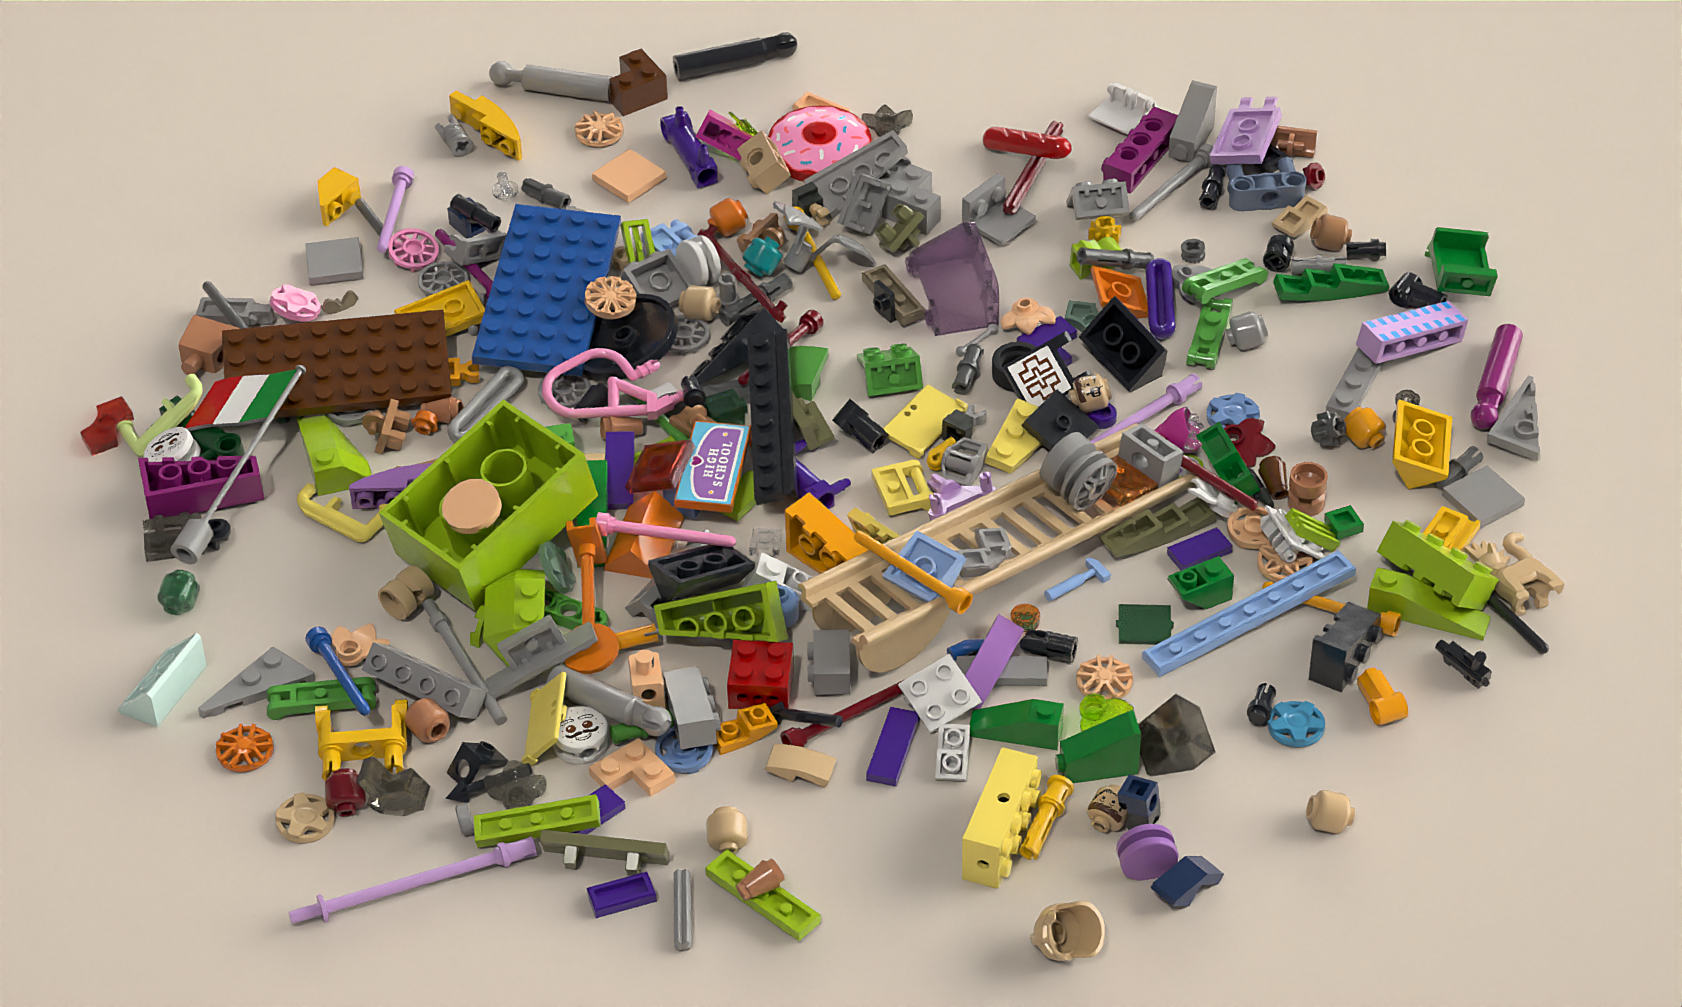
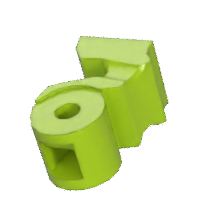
(1083, 271)

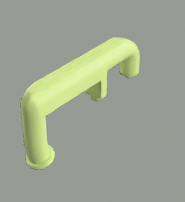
(168, 420)

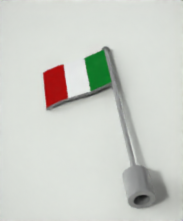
(233, 403)

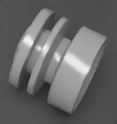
(1078, 471)

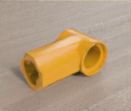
(1383, 702)

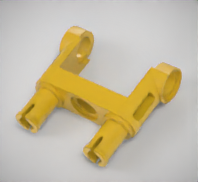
(340, 746)

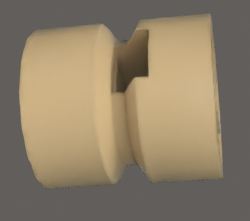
(406, 592)

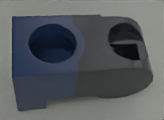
(1141, 801)

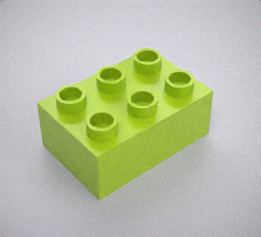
(539, 486)

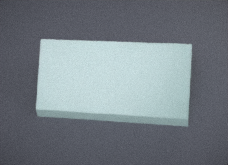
(166, 682)

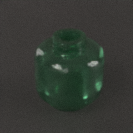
(178, 592)

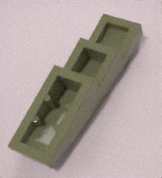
(1156, 529)

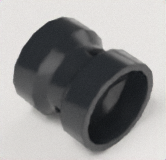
(1278, 253)

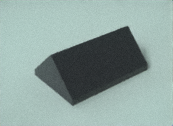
(1125, 346)
(698, 571)

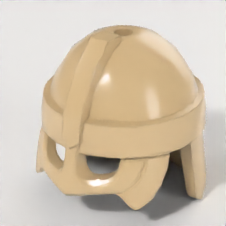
(1069, 931)

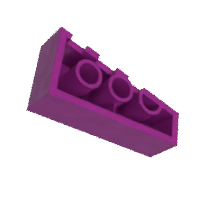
(195, 484)

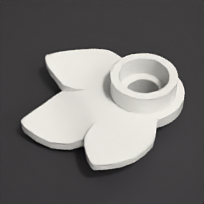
(1218, 501)

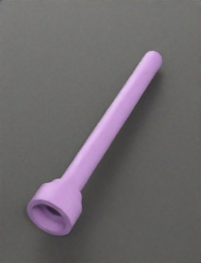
(402, 179)

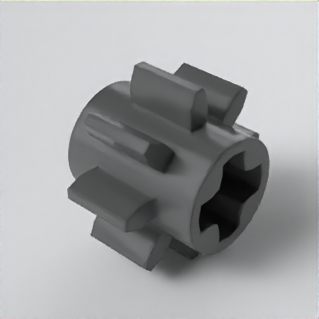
(1328, 429)

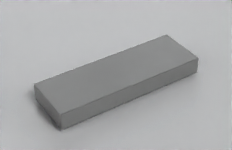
(1017, 671)

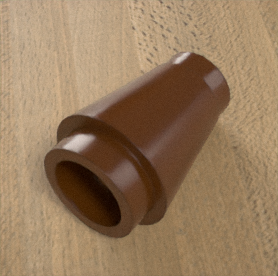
(1274, 476)

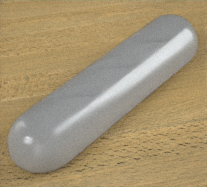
(499, 387)

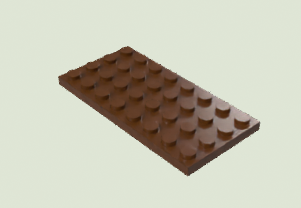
(348, 361)

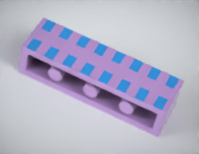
(1412, 332)

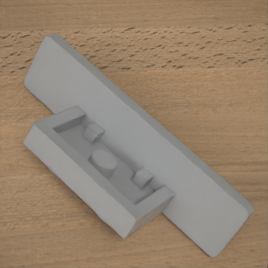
(535, 651)

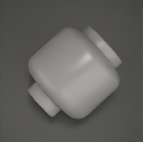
(1247, 331)

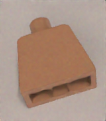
(202, 345)

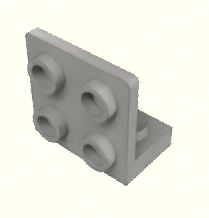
(1099, 199)
(985, 208)

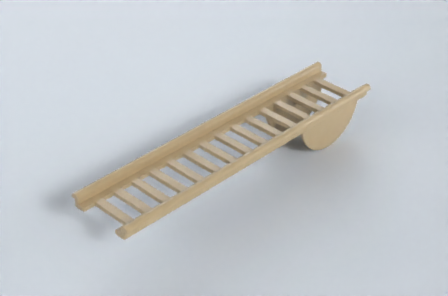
(857, 592)

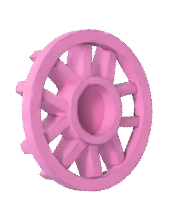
(413, 249)

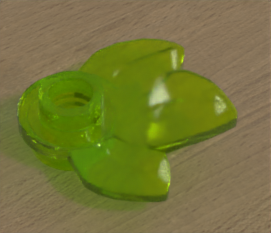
(743, 124)
(1096, 709)

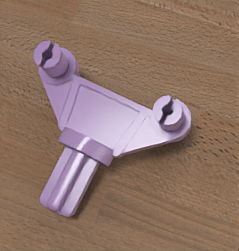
(951, 495)

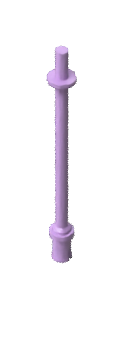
(1175, 393)
(501, 855)

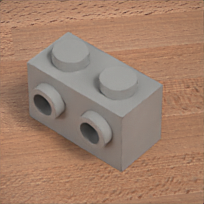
(830, 661)

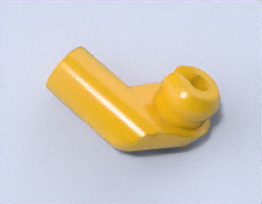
(935, 455)

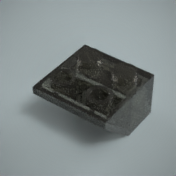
(1174, 738)

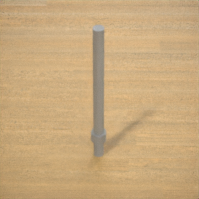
(441, 624)

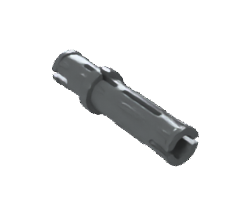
(1125, 259)
(750, 303)

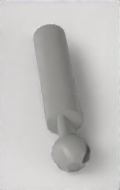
(553, 81)
(613, 702)

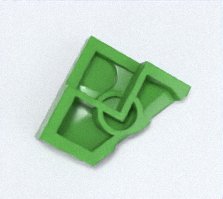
(806, 368)

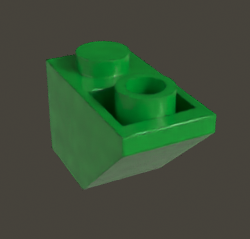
(1204, 583)

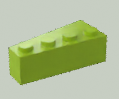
(736, 613)

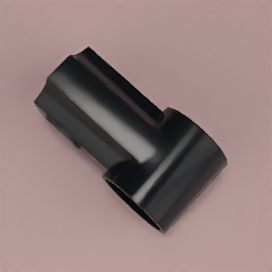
(1411, 291)
(857, 423)

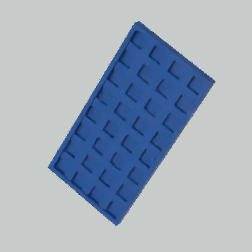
(539, 288)

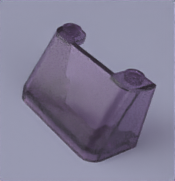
(956, 280)

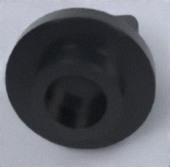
(221, 531)

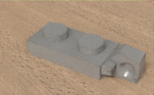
(246, 308)

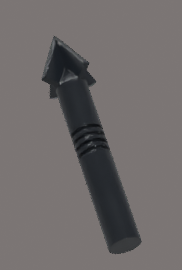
(781, 713)
(463, 792)

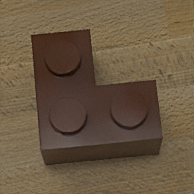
(639, 83)

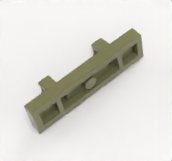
(632, 851)

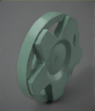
(556, 567)

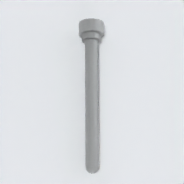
(1200, 159)

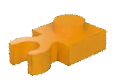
(463, 372)

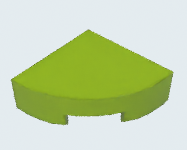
(476, 637)

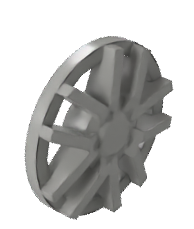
(441, 279)
(689, 335)
(567, 389)

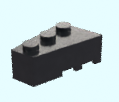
(1344, 646)

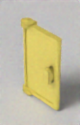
(921, 427)
(545, 718)

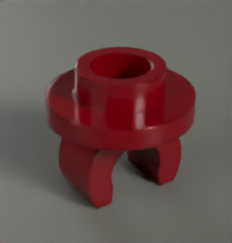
(1314, 175)

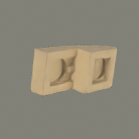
(1300, 218)
(794, 761)

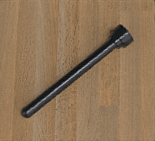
(1518, 624)

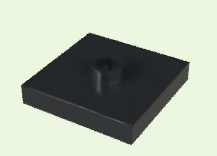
(1057, 419)

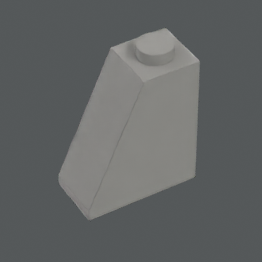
(1193, 121)

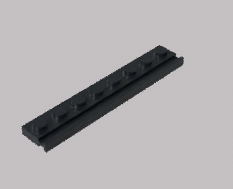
(772, 417)

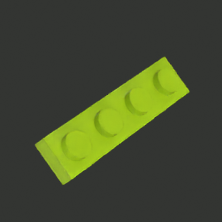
(527, 821)
(775, 905)

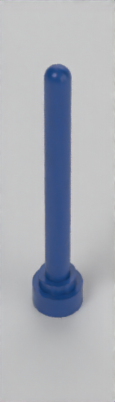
(320, 642)

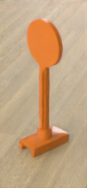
(588, 551)

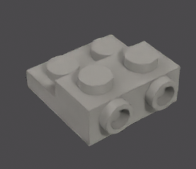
(658, 276)

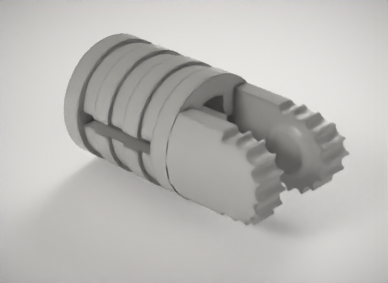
(455, 137)

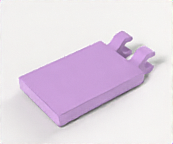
(1246, 133)

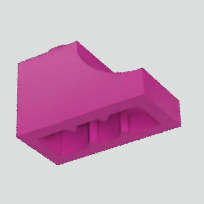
(722, 134)

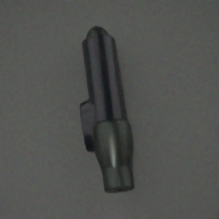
(1262, 495)

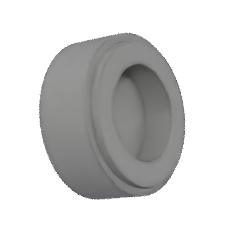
(464, 819)

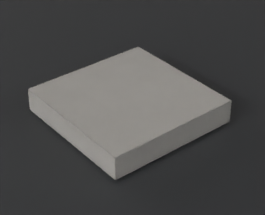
(334, 261)
(1483, 496)

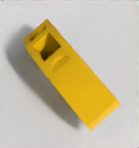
(492, 122)

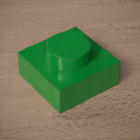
(1344, 522)

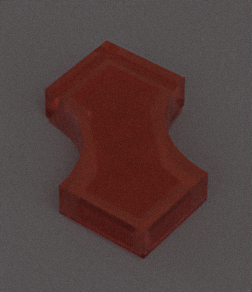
(103, 431)

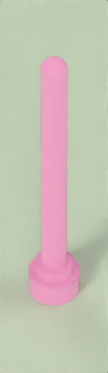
(609, 525)

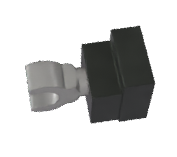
(961, 424)

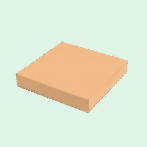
(629, 175)

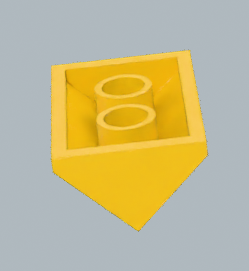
(1421, 444)

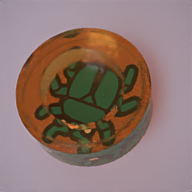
(1025, 616)

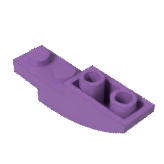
(383, 486)

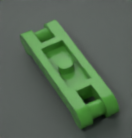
(1223, 279)
(1209, 333)
(319, 693)

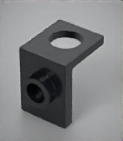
(884, 301)
(476, 755)

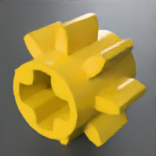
(1104, 227)

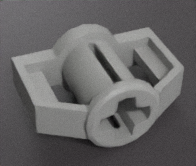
(962, 462)

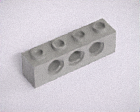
(424, 680)

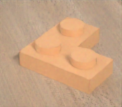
(634, 762)

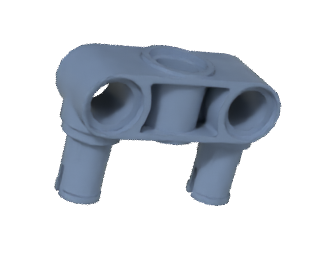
(1265, 190)

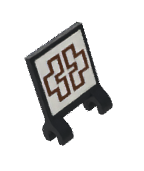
(1041, 372)

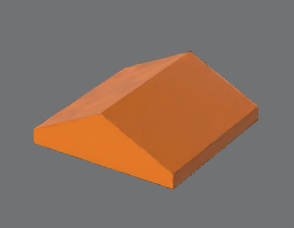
(1123, 286)

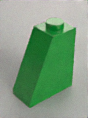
(1102, 750)

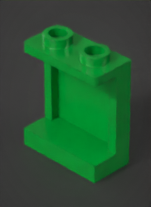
(1461, 262)

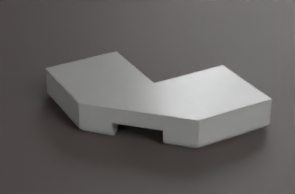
(992, 551)

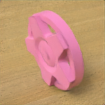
(295, 303)

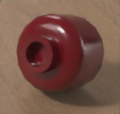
(343, 792)

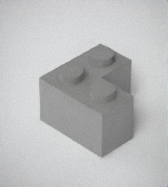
(914, 190)

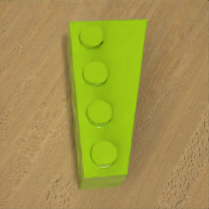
(1433, 563)

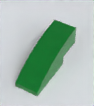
(1226, 459)

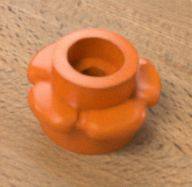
(425, 422)

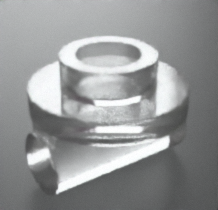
(504, 189)

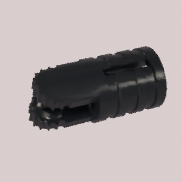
(1050, 645)

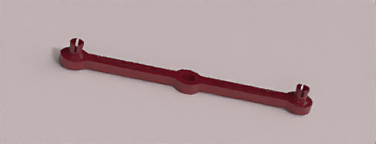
(745, 278)

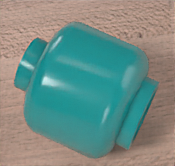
(762, 256)

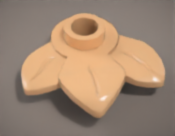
(1026, 316)
(355, 645)

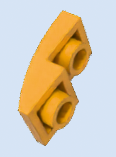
(750, 726)

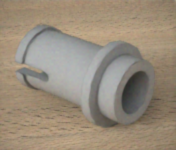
(727, 290)

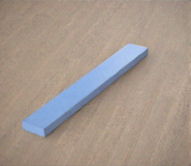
(1248, 613)

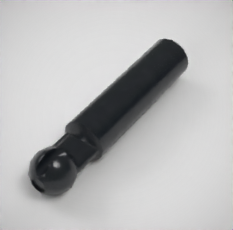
(733, 55)

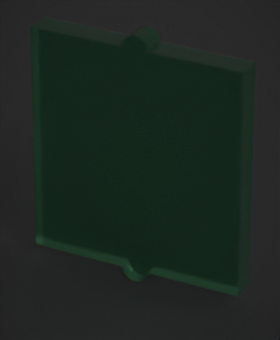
(1144, 623)

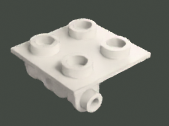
(1122, 108)
(1284, 538)
(939, 693)

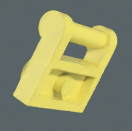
(895, 489)

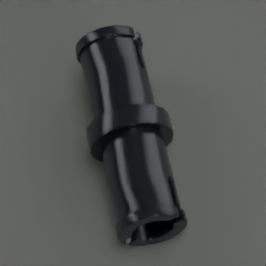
(1212, 186)
(475, 212)

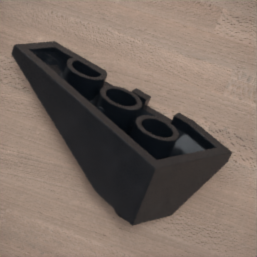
(734, 347)

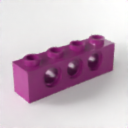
(1140, 149)

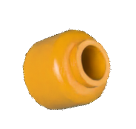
(1365, 428)

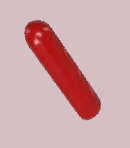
(1026, 142)

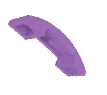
(993, 656)

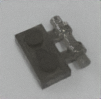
(159, 543)

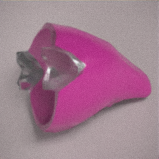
(1182, 429)

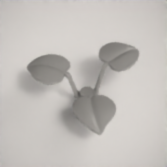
(800, 250)

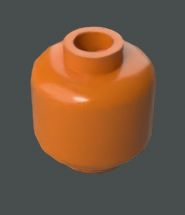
(728, 217)

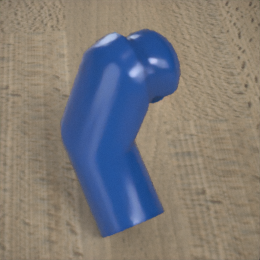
(965, 648)

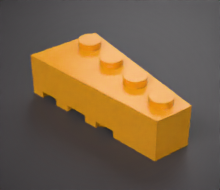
(818, 535)

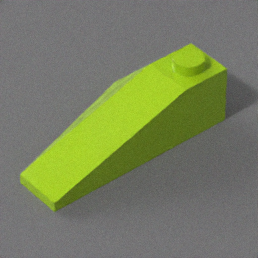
(330, 455)

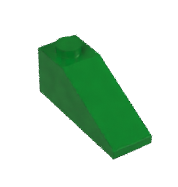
(1022, 723)

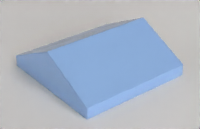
(932, 558)

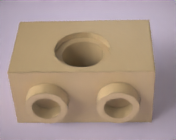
(763, 162)

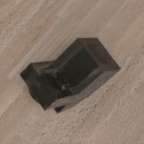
(392, 793)

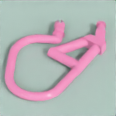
(653, 408)

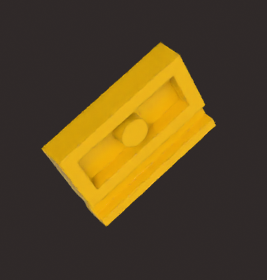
(1453, 528)

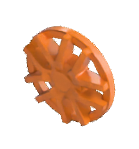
(244, 748)

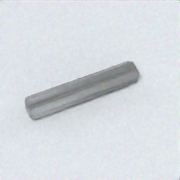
(682, 910)

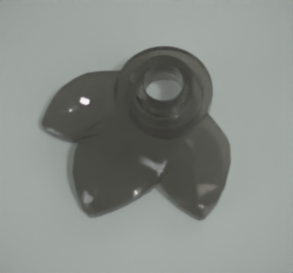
(887, 120)
(515, 784)

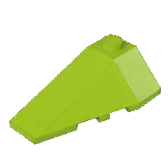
(1422, 605)

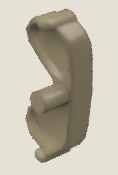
(334, 306)

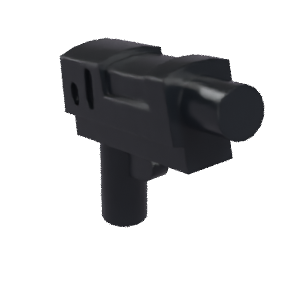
(1468, 665)

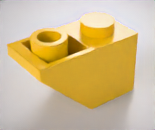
(337, 194)

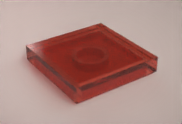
(660, 466)

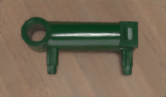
(211, 440)

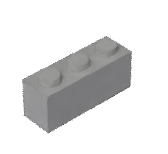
(691, 707)

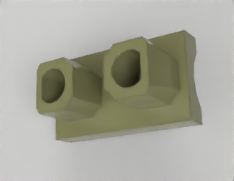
(903, 232)

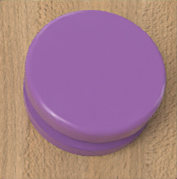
(1147, 851)

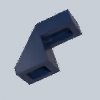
(1184, 880)

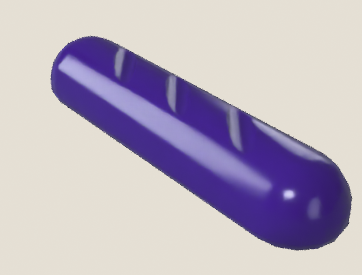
(1160, 298)

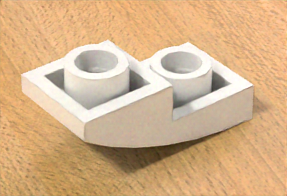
(952, 752)

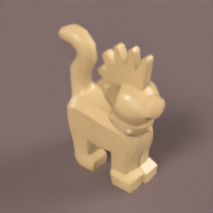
(1519, 578)

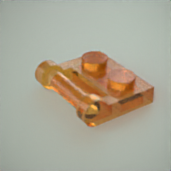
(1129, 483)

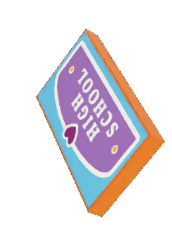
(714, 467)

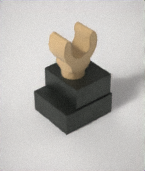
(811, 202)

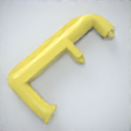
(332, 518)

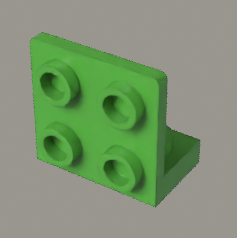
(891, 369)

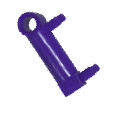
(695, 156)
(809, 482)

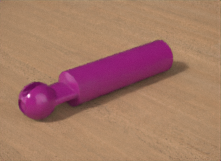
(1496, 375)

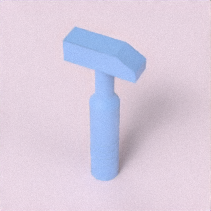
(1095, 568)

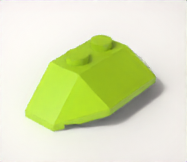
(512, 606)

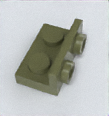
(811, 423)

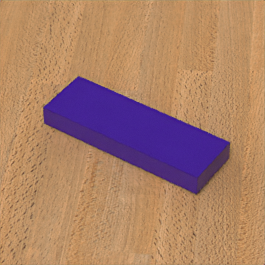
(620, 459)
(892, 746)

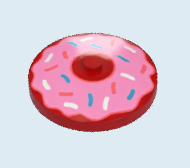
(817, 138)

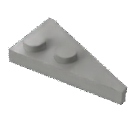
(1517, 425)
(252, 683)

